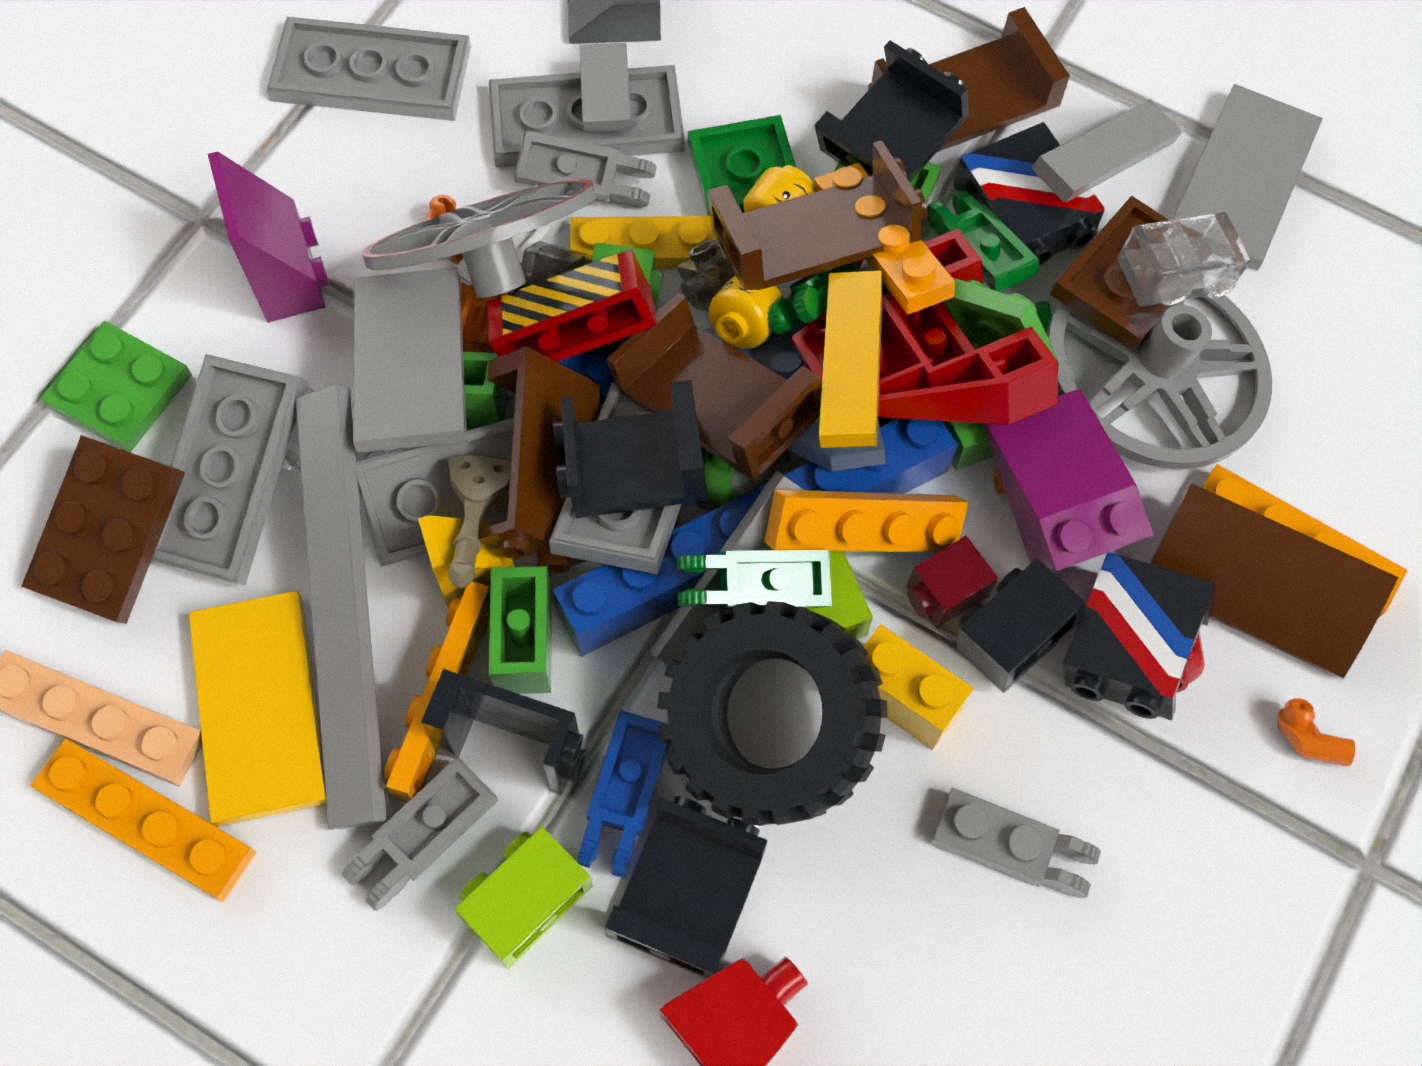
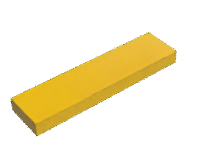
(851, 360)

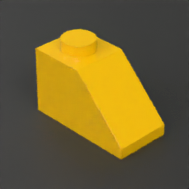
(439, 538)

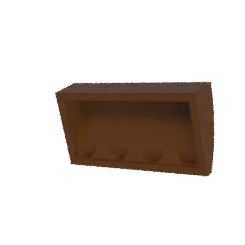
(1276, 580)

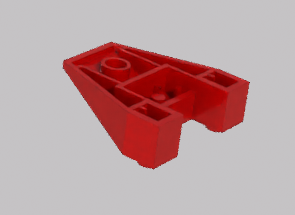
(935, 370)

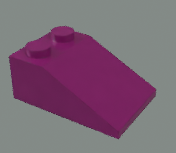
(269, 241)
(1067, 484)

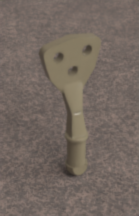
(477, 483)

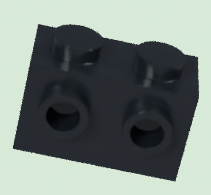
(1018, 624)

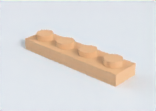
(97, 719)

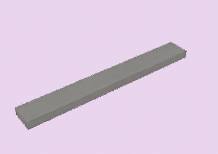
(340, 610)

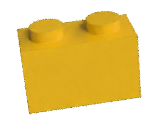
(918, 690)

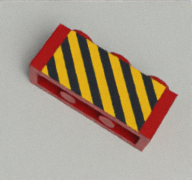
(574, 309)

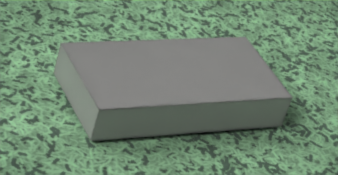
(605, 87)

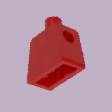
(736, 1014)

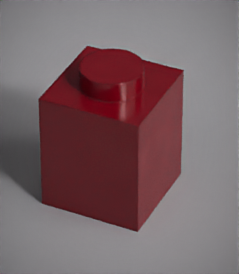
(950, 582)

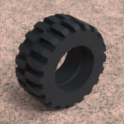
(700, 704)

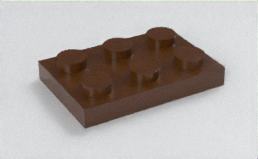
(1097, 286)
(103, 529)

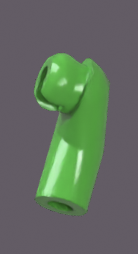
(718, 480)

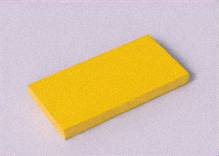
(257, 709)

